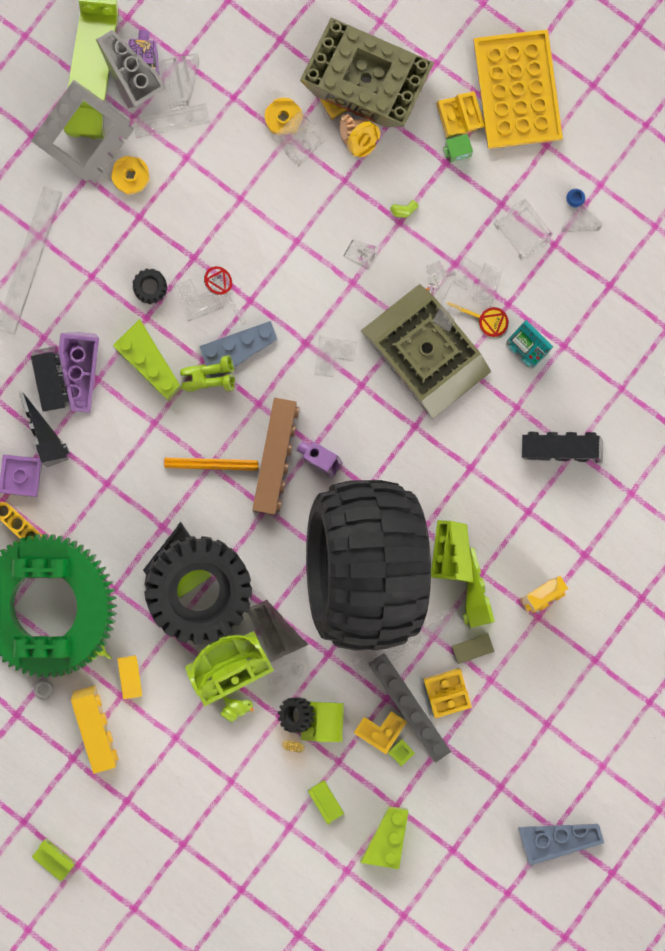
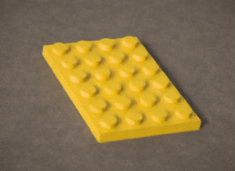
(517, 89)

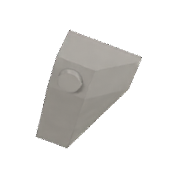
(131, 74)

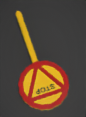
(492, 321)

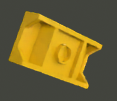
(538, 599)

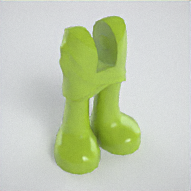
(200, 380)

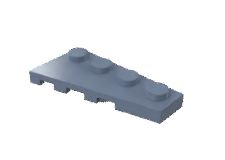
(238, 345)
(553, 841)

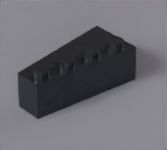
(562, 447)

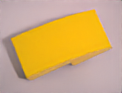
(129, 677)

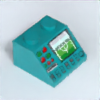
(529, 344)

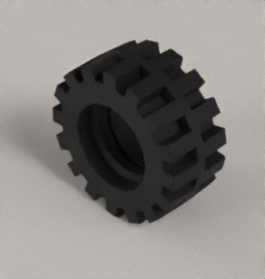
(149, 274)
(305, 715)

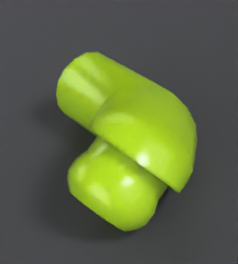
(404, 211)

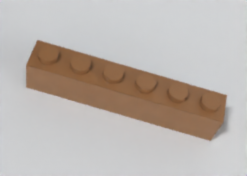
(274, 456)

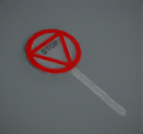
(219, 283)

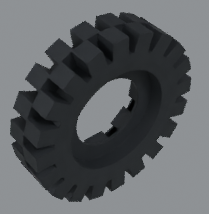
(177, 562)

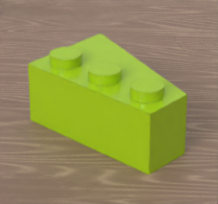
(451, 552)
(387, 842)

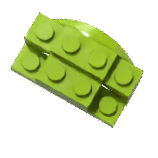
(228, 666)

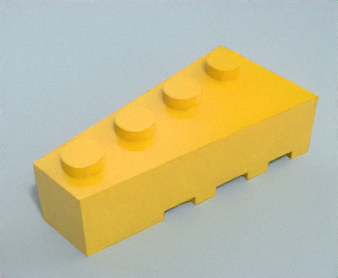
(94, 730)

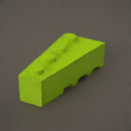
(142, 353)

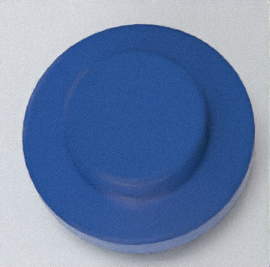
(575, 198)

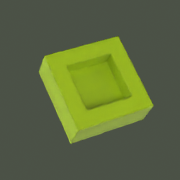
(401, 752)

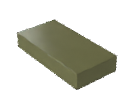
(472, 648)

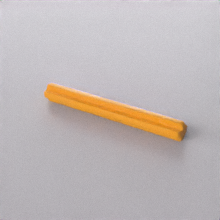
(212, 464)

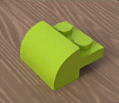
(326, 724)

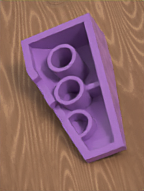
(78, 363)

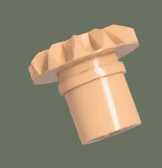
(347, 125)

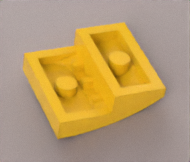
(460, 114)
(447, 693)

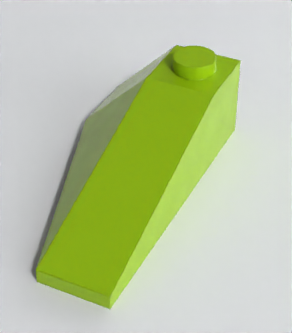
(477, 605)

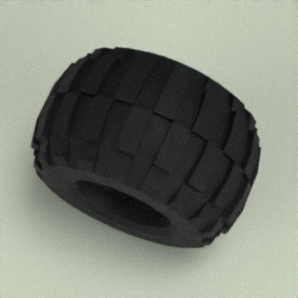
(368, 565)

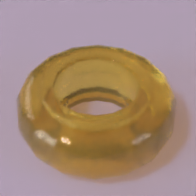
(293, 746)

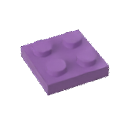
(20, 475)

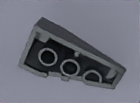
(48, 444)

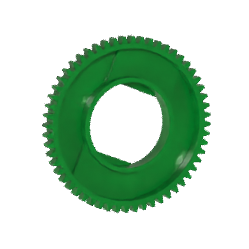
(54, 559)

